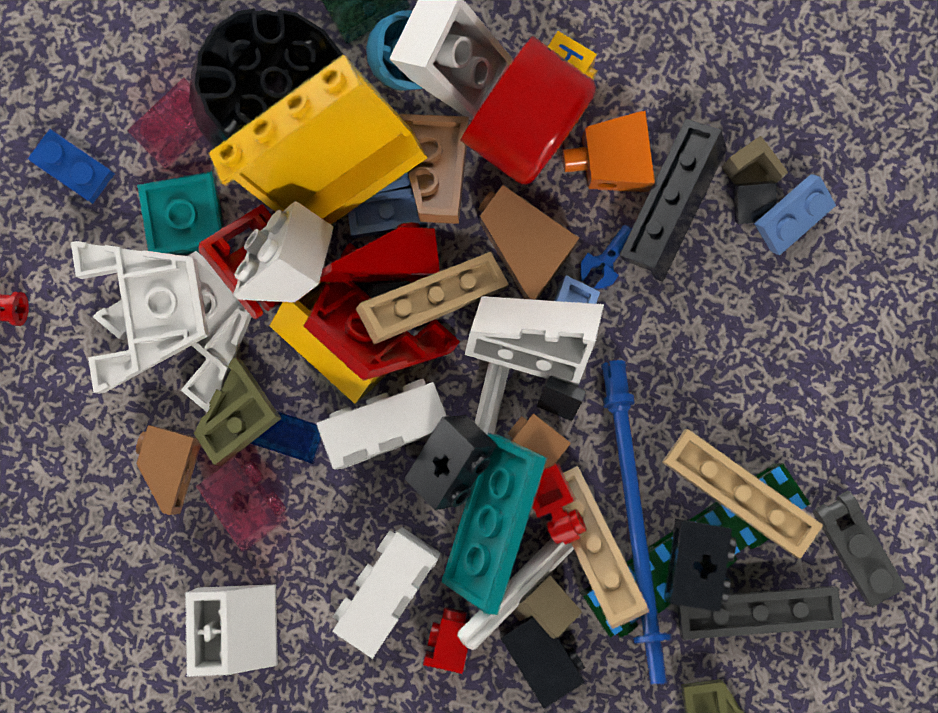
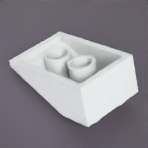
(451, 54)

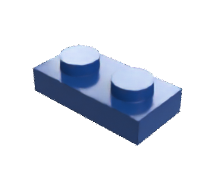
(71, 166)

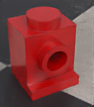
(449, 650)

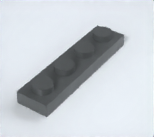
(765, 613)

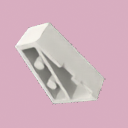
(535, 336)
(384, 591)

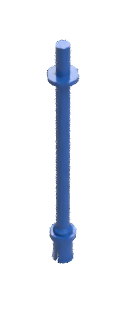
(619, 402)

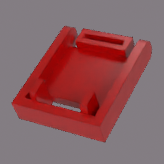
(216, 252)

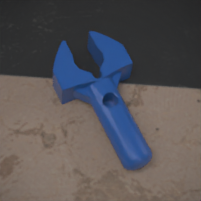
(606, 259)

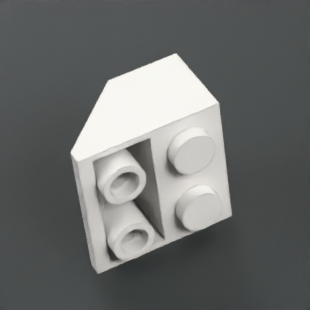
(284, 256)
(231, 629)

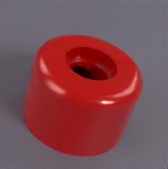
(529, 112)

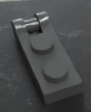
(859, 550)

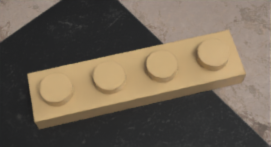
(431, 297)
(742, 493)
(602, 558)

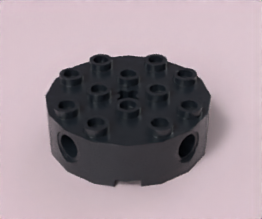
(246, 60)

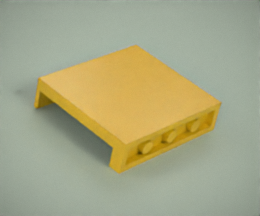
(321, 146)

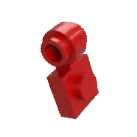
(551, 498)

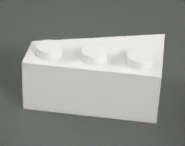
(381, 424)

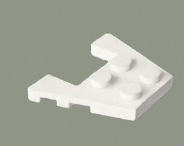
(159, 307)
(226, 328)

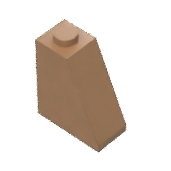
(525, 240)

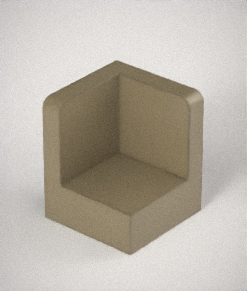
(754, 164)
(549, 607)

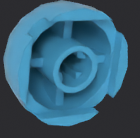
(380, 47)

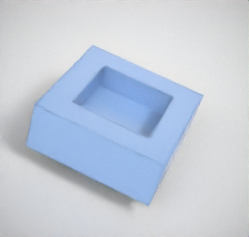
(575, 291)

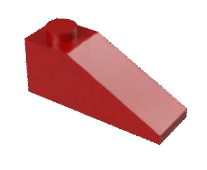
(395, 257)

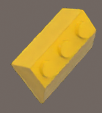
(289, 325)

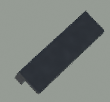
(675, 198)

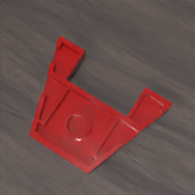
(344, 334)

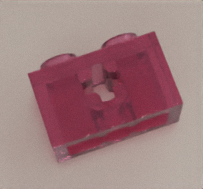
(168, 126)
(223, 495)

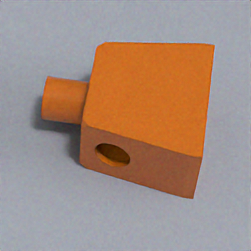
(614, 155)

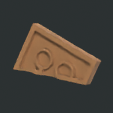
(440, 177)

